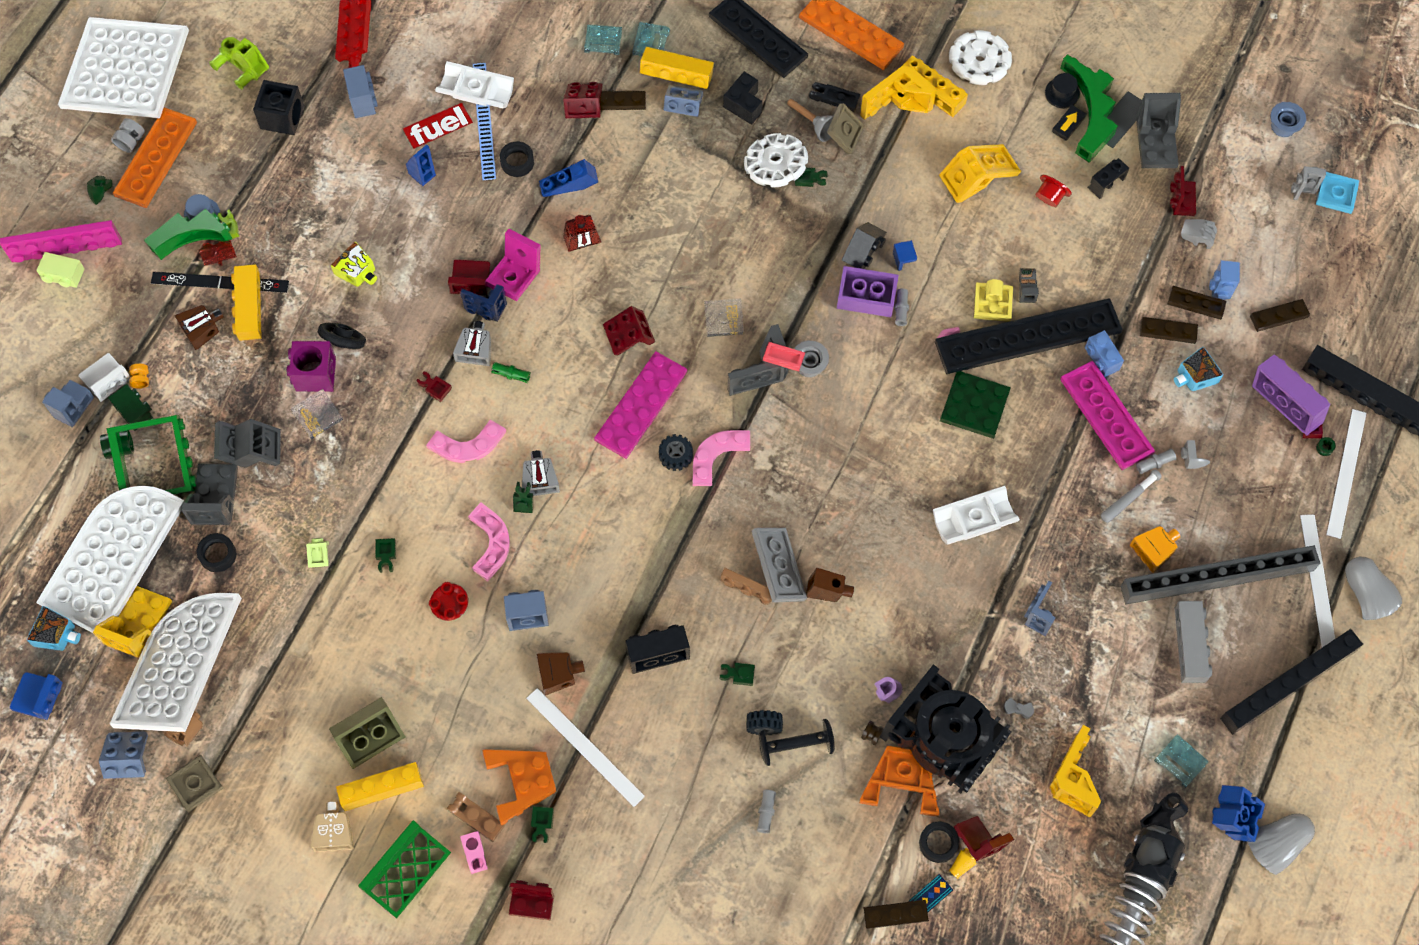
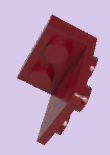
(583, 100)
(1184, 195)
(469, 276)
(627, 330)
(979, 839)
(531, 900)

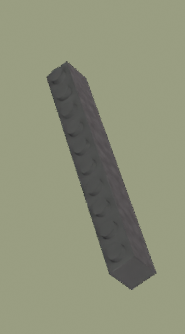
(1219, 574)

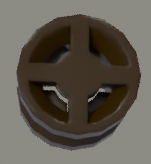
(872, 733)

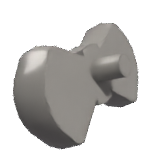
(1025, 710)

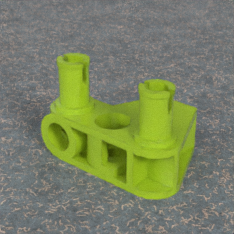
(242, 55)

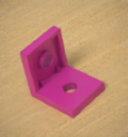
(520, 261)

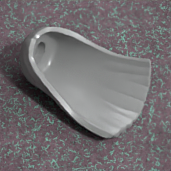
(1372, 588)
(1282, 841)

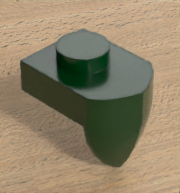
(97, 187)

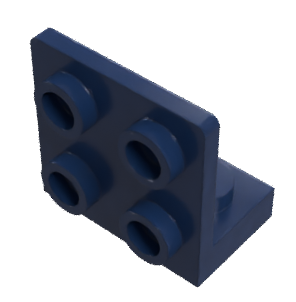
(488, 308)

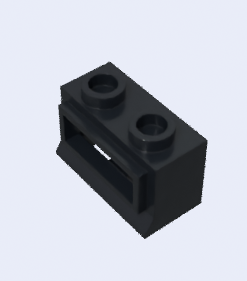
(1106, 177)

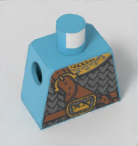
(1198, 371)
(52, 631)

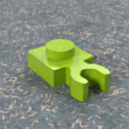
(231, 223)

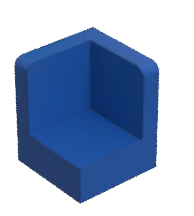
(904, 253)

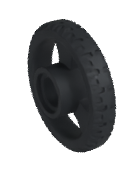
(342, 336)

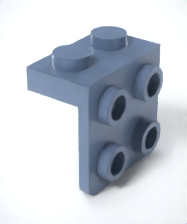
(123, 755)

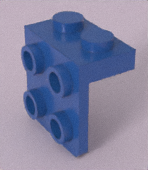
(36, 695)

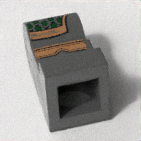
(1028, 285)

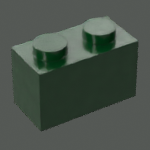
(130, 406)

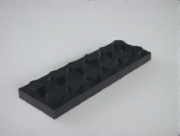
(759, 36)

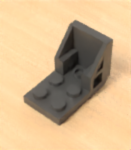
(1157, 128)
(759, 374)
(213, 495)

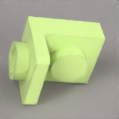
(317, 553)

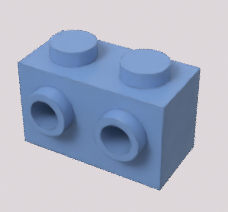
(1225, 279)
(1104, 353)

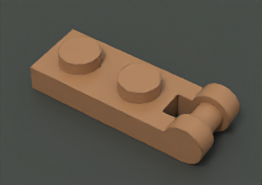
(746, 585)
(476, 817)

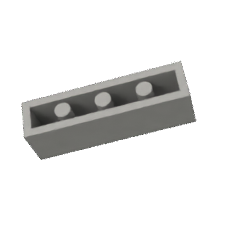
(1192, 642)

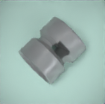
(127, 135)

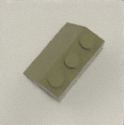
(367, 732)

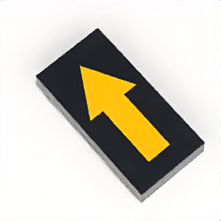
(1069, 122)

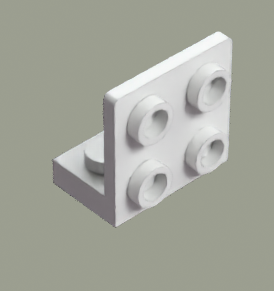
(104, 377)

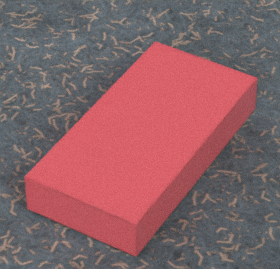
(783, 356)

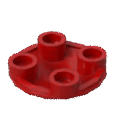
(449, 601)

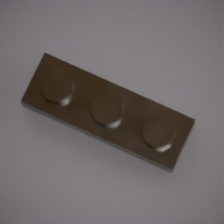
(623, 100)
(1196, 302)
(1279, 315)
(1169, 330)
(896, 914)

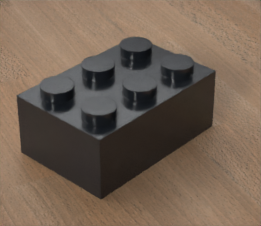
(657, 648)

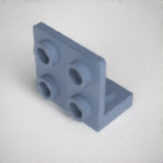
(1039, 619)

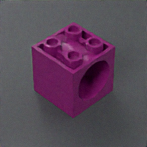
(311, 351)

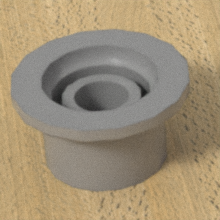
(815, 358)

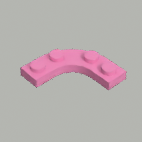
(712, 447)
(470, 450)
(498, 544)

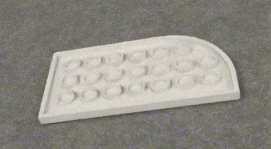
(111, 555)
(176, 664)

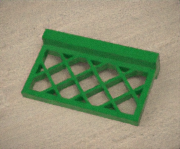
(391, 856)

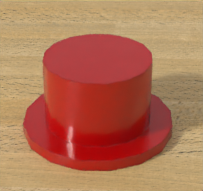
(1052, 191)

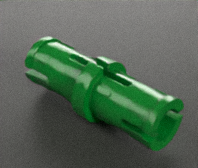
(511, 372)

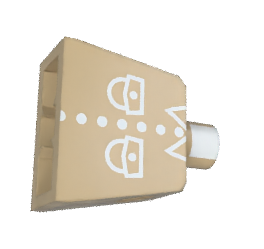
(332, 830)

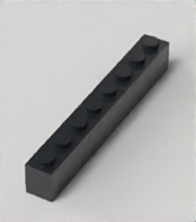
(1364, 388)
(1291, 681)

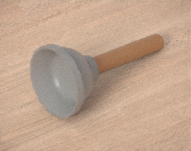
(820, 124)

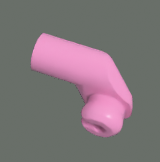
(951, 331)

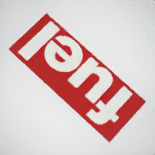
(437, 125)

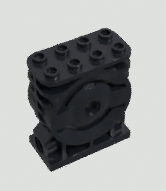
(956, 711)

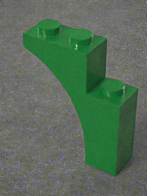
(182, 231)

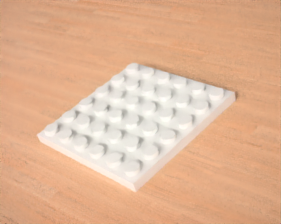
(123, 67)

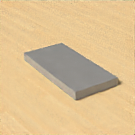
(779, 565)

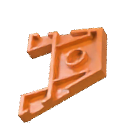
(901, 771)
(529, 776)

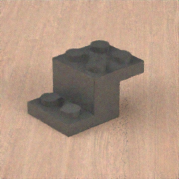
(247, 443)

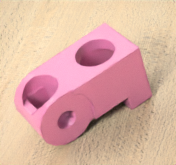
(474, 852)

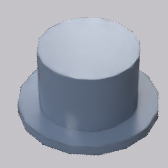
(1287, 119)
(198, 203)

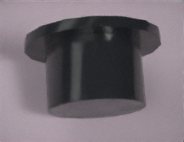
(1062, 91)

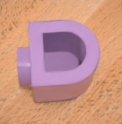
(888, 689)

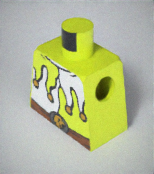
(354, 266)

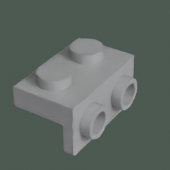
(1308, 181)

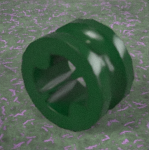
(1324, 452)

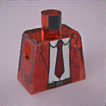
(580, 233)

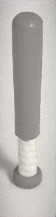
(1117, 507)

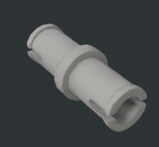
(901, 307)
(1156, 461)
(766, 811)

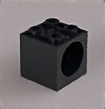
(278, 107)

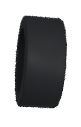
(514, 147)
(209, 540)
(950, 830)

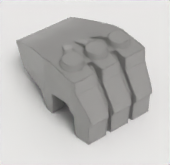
(1199, 231)

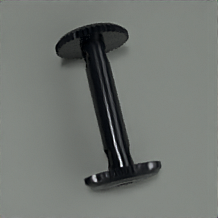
(797, 742)

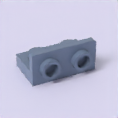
(683, 100)

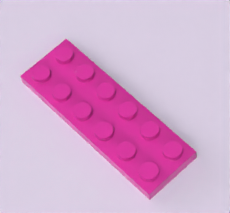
(61, 241)
(640, 405)
(1107, 415)

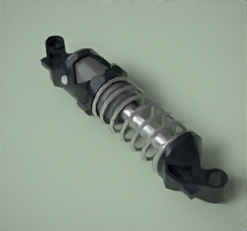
(1149, 870)

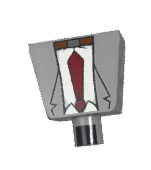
(474, 346)
(540, 475)

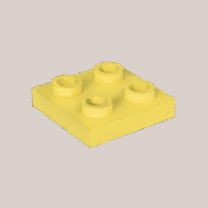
(993, 301)

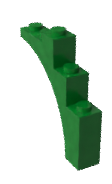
(1099, 106)

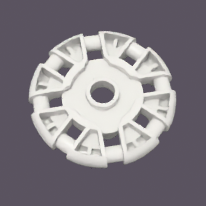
(980, 48)
(778, 168)

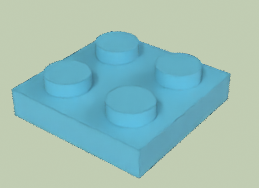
(1338, 193)

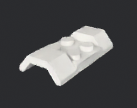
(476, 85)
(974, 516)

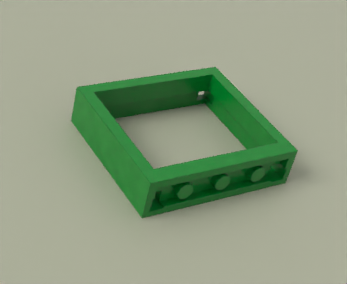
(182, 446)

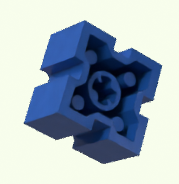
(1238, 813)

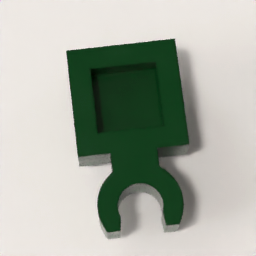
(810, 177)
(522, 499)
(385, 551)
(742, 673)
(541, 819)

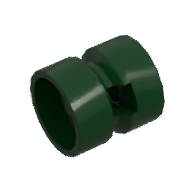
(126, 440)

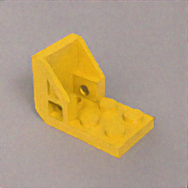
(917, 93)
(975, 168)
(135, 623)
(1073, 784)

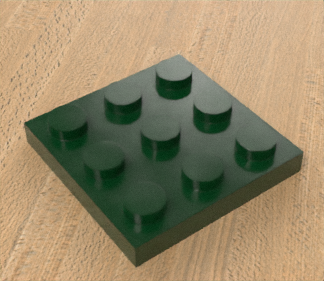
(975, 404)

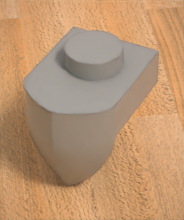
(1190, 458)

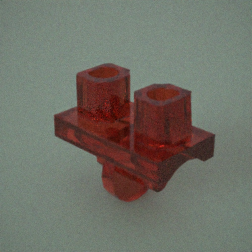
(217, 253)

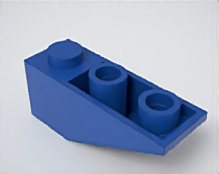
(570, 179)

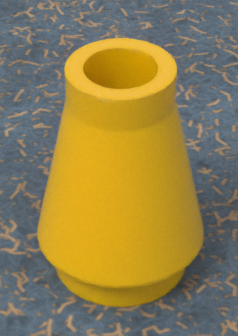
(962, 863)

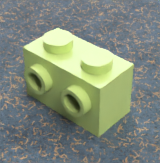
(60, 270)

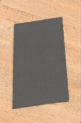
(1124, 116)

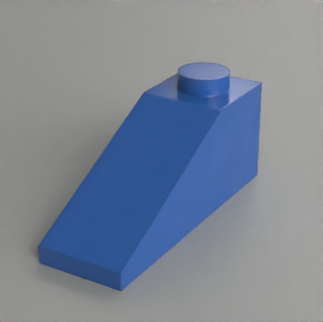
(421, 166)

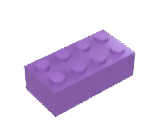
(1290, 394)

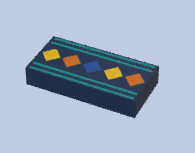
(933, 892)

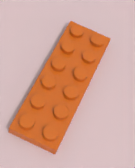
(852, 31)
(155, 157)

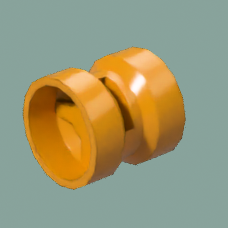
(139, 376)

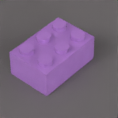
(867, 291)

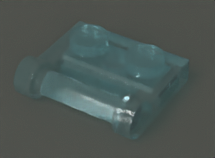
(603, 35)
(646, 35)
(1185, 756)

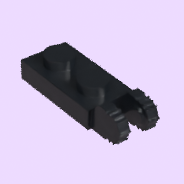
(834, 95)

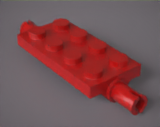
(353, 31)

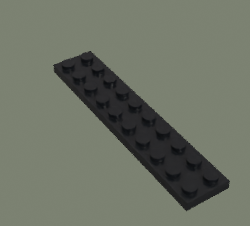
(1027, 336)

